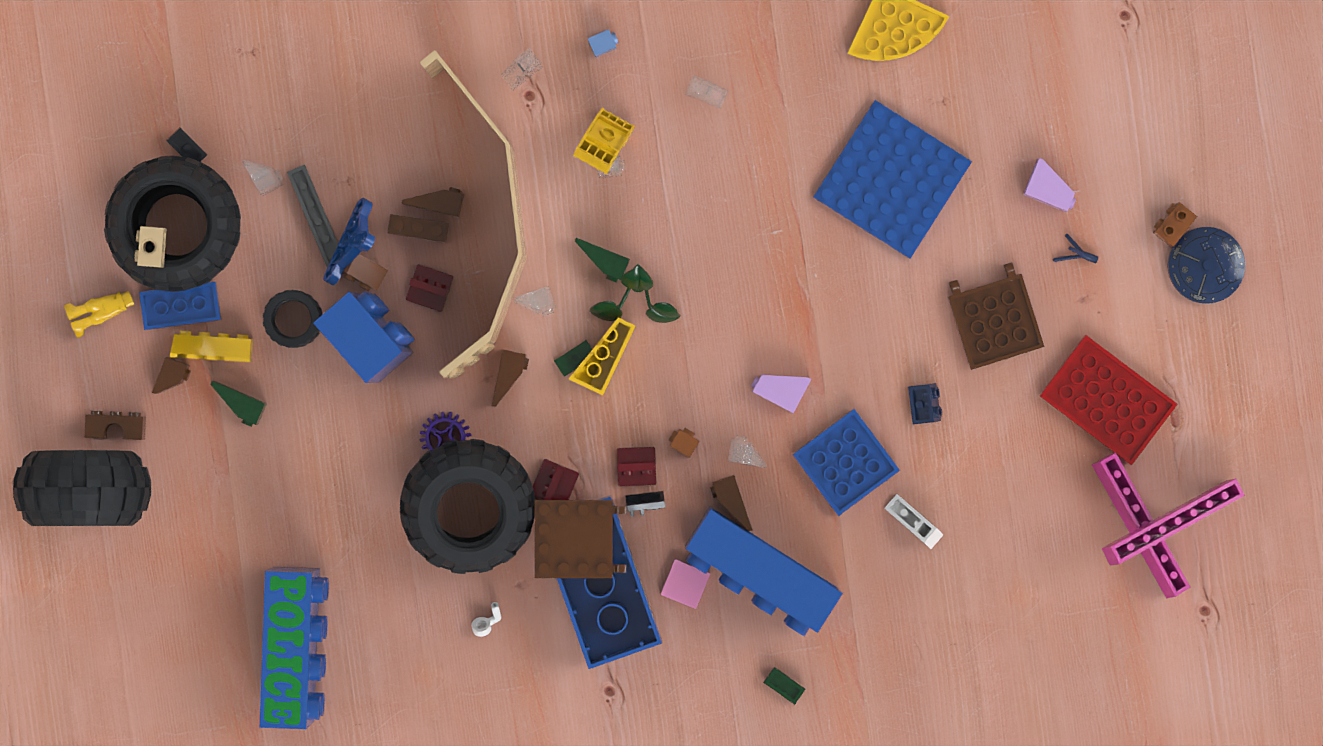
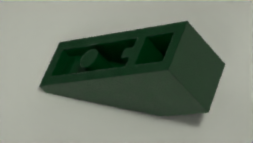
(608, 262)
(244, 406)

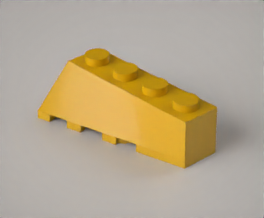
(212, 348)
(603, 359)

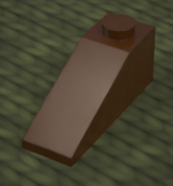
(441, 201)
(509, 371)
(729, 496)

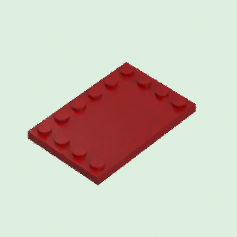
(1108, 400)

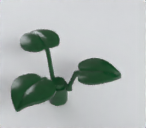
(637, 280)

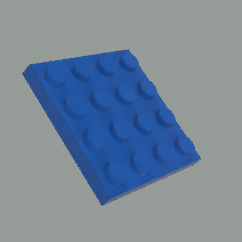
(846, 462)

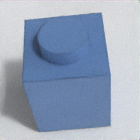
(603, 43)

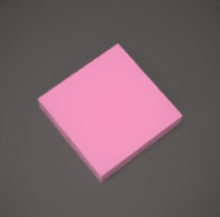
(685, 584)

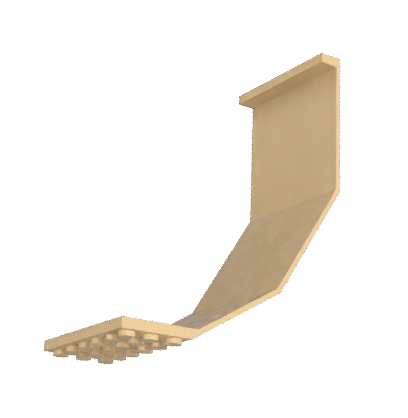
(434, 65)

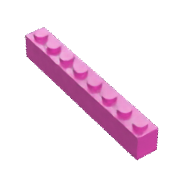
(1135, 515)
(1172, 522)

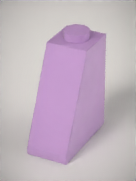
(1049, 188)
(781, 390)

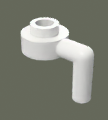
(482, 626)

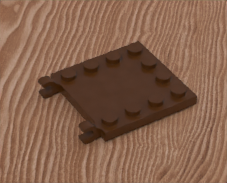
(995, 320)
(575, 539)

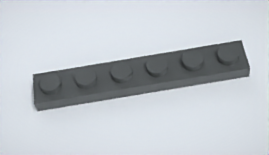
(314, 212)

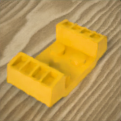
(603, 140)

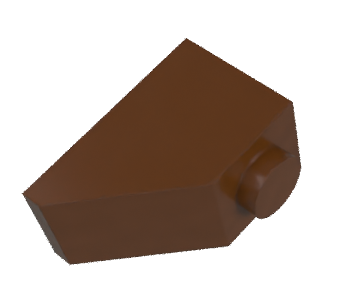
(171, 375)

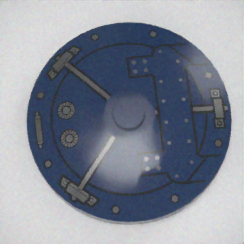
(1206, 265)

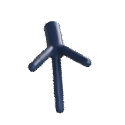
(1079, 253)

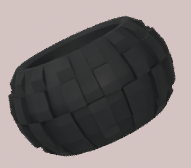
(137, 194)
(463, 463)
(82, 488)

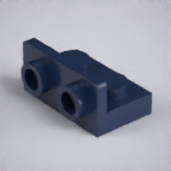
(925, 403)

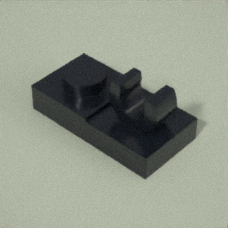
(186, 145)
(646, 501)

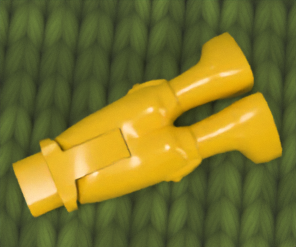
(101, 309)

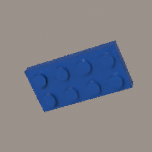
(179, 308)

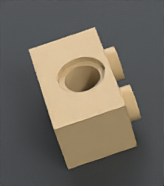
(157, 256)

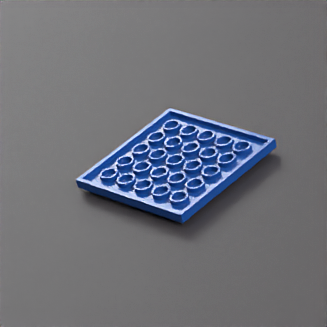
(892, 179)

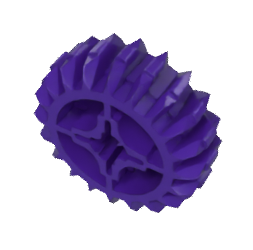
(430, 429)

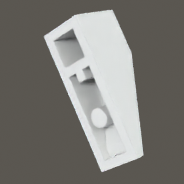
(914, 521)

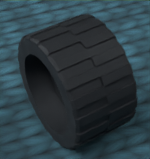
(270, 313)

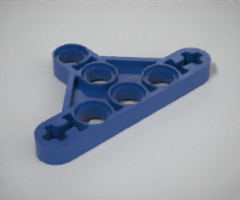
(352, 242)

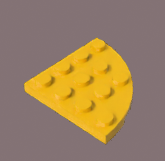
(896, 29)

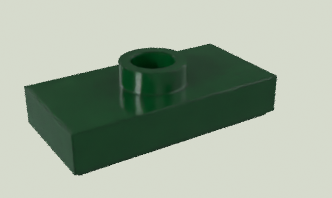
(572, 359)
(784, 685)

